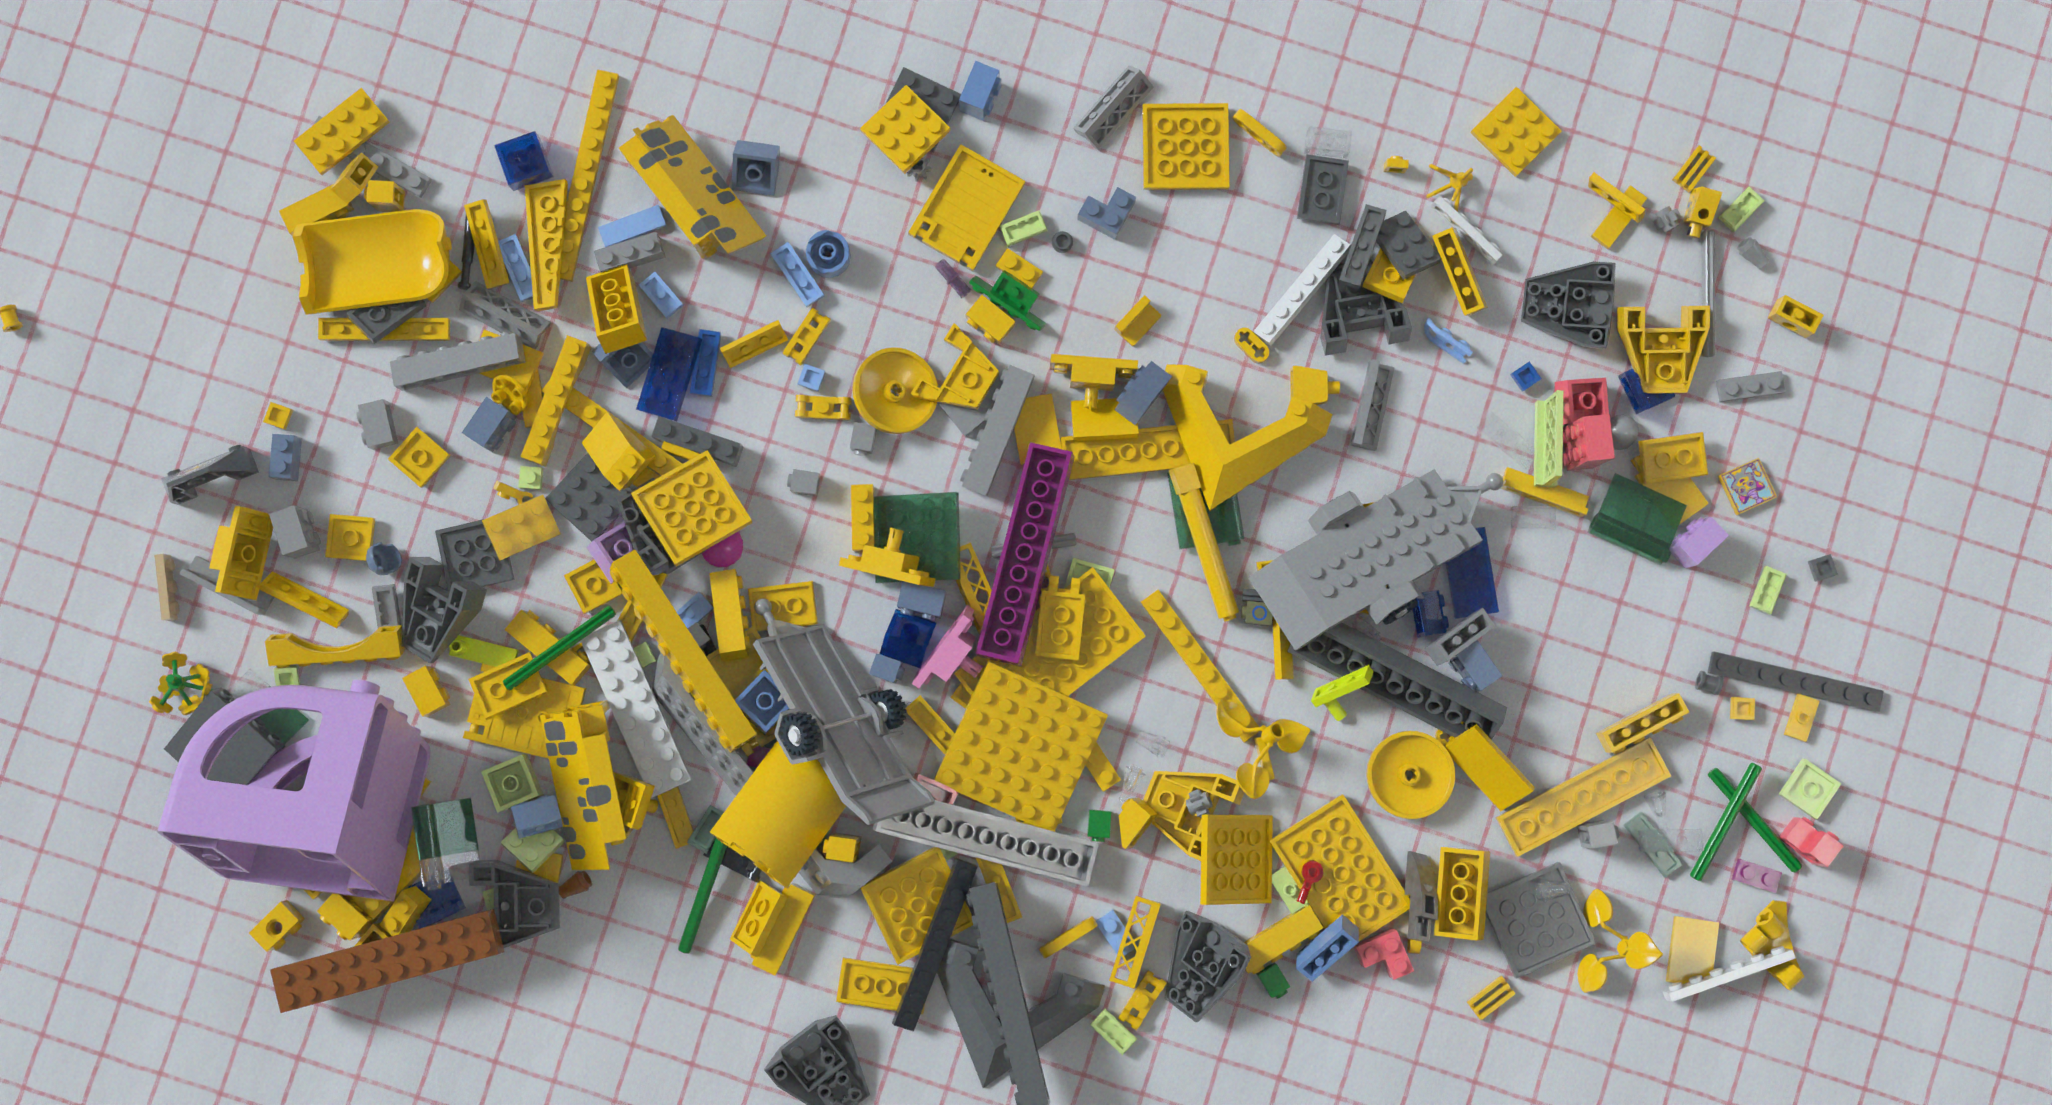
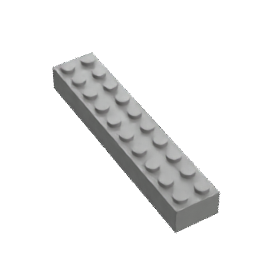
(996, 840)

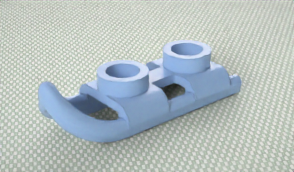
(1445, 336)

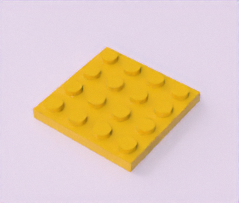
(1185, 146)
(691, 508)
(1236, 859)
(906, 902)

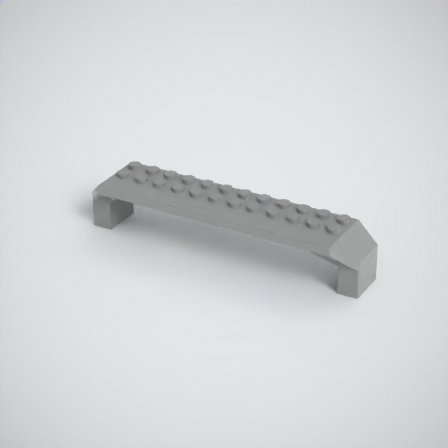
(822, 875)

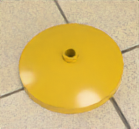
(896, 371)
(1431, 774)

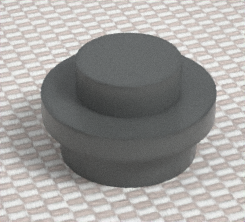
(1062, 242)

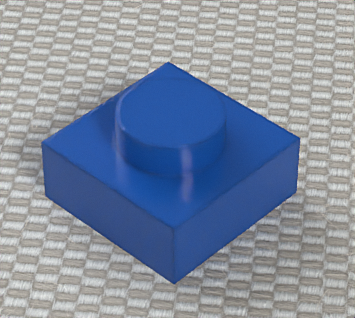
(1525, 376)

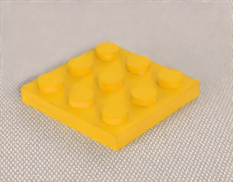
(905, 129)
(1515, 131)

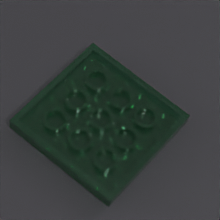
(929, 531)

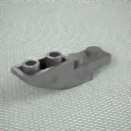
(1423, 896)

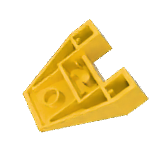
(1664, 356)
(1168, 798)

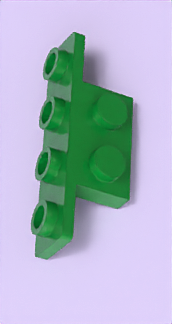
(1013, 296)

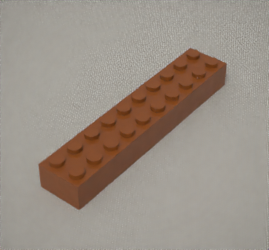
(387, 960)

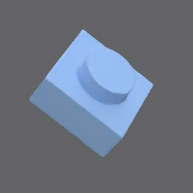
(811, 377)

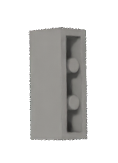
(630, 252)
(1459, 637)

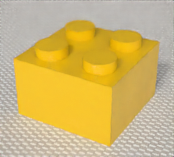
(345, 916)

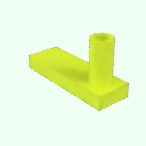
(481, 651)
(1329, 692)

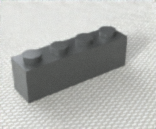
(697, 441)

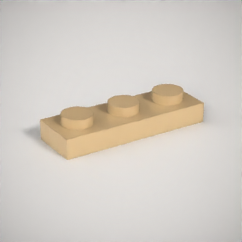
(166, 587)

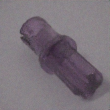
(953, 278)

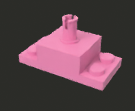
(950, 652)

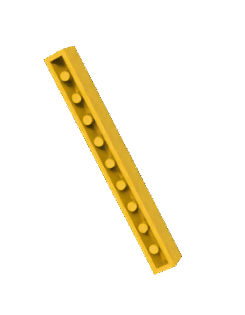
(682, 651)

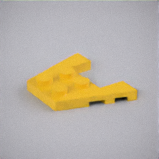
(967, 380)

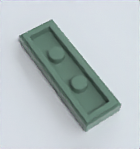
(1664, 861)

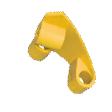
(1771, 933)

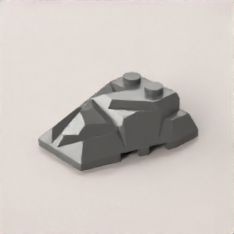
(644, 538)

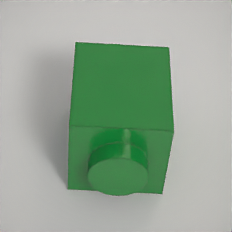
(1099, 825)
(1273, 981)

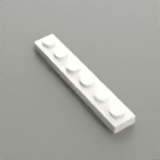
(1302, 290)
(1719, 976)

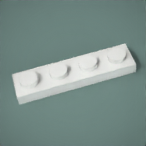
(1472, 235)

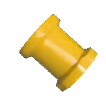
(10, 318)

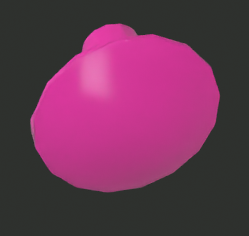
(725, 552)

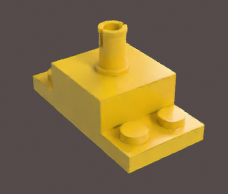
(1092, 373)
(242, 553)
(889, 562)
(634, 799)

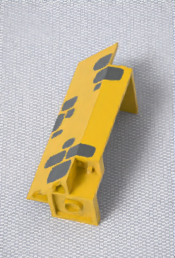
(690, 188)
(584, 783)

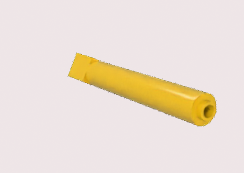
(1187, 487)

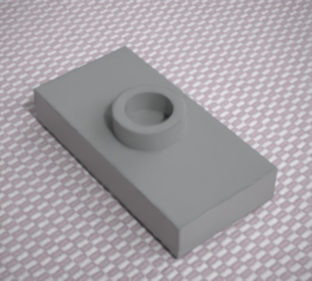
(386, 605)

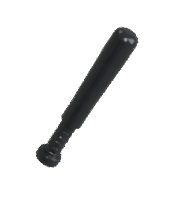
(467, 257)

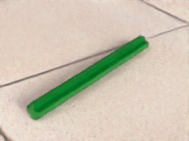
(559, 648)
(1725, 821)
(1757, 822)
(702, 897)

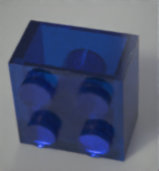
(524, 160)

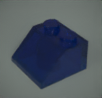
(1429, 615)
(907, 638)

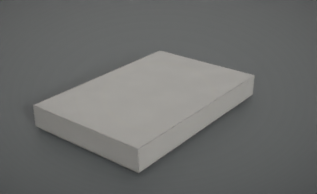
(967, 418)

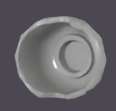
(1623, 431)

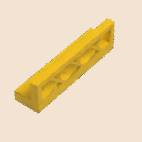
(1558, 497)
(966, 590)
(1143, 943)

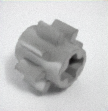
(918, 174)
(1667, 219)
(1199, 803)

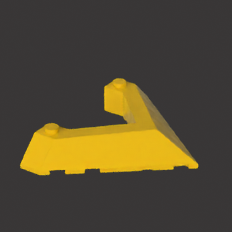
(1227, 467)

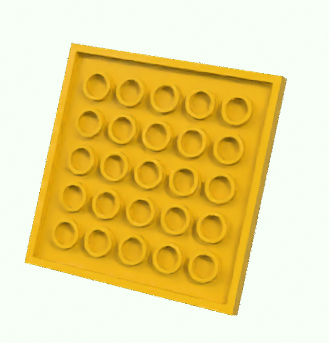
(1020, 747)

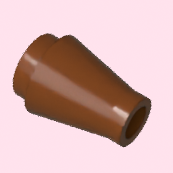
(576, 884)

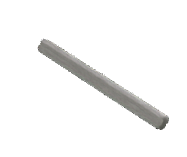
(1708, 288)

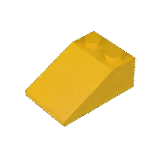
(617, 452)

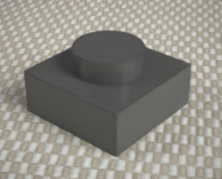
(1822, 567)

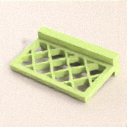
(1548, 440)

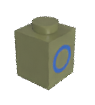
(1256, 614)

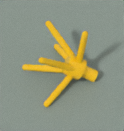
(1457, 181)

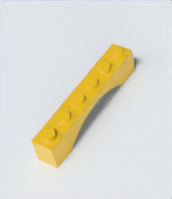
(546, 423)
(290, 649)

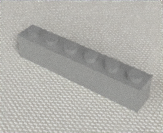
(457, 361)
(998, 430)

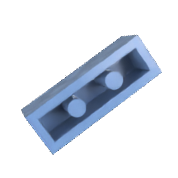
(1327, 948)

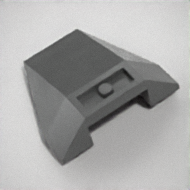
(1572, 303)
(1203, 965)
(820, 1066)

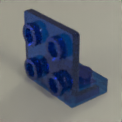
(1641, 400)
(444, 903)

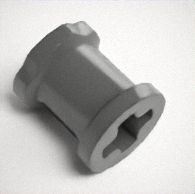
(1709, 682)

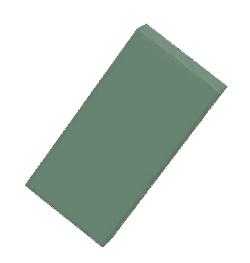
(701, 837)

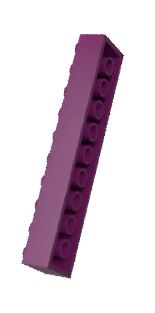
(1025, 554)

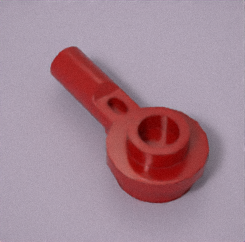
(1311, 872)

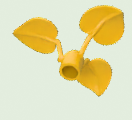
(1287, 733)
(1638, 950)

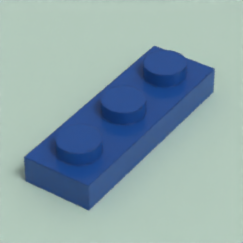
(706, 363)

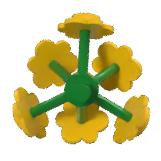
(174, 684)

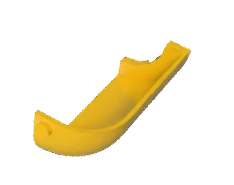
(371, 260)
(780, 815)

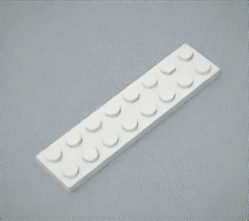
(635, 708)

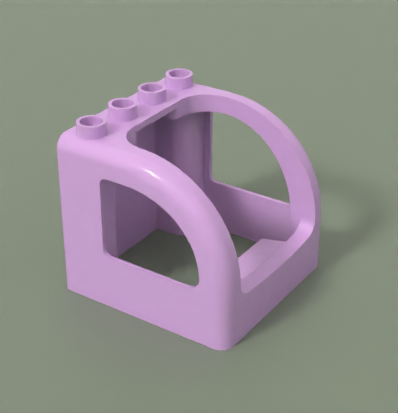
(334, 834)

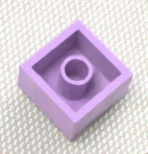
(1697, 542)
(610, 548)

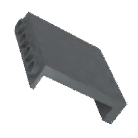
(242, 755)

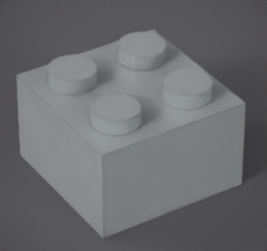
(295, 531)

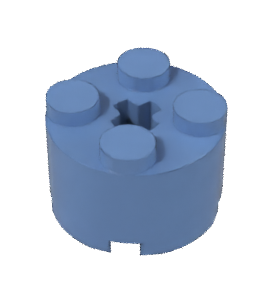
(836, 245)

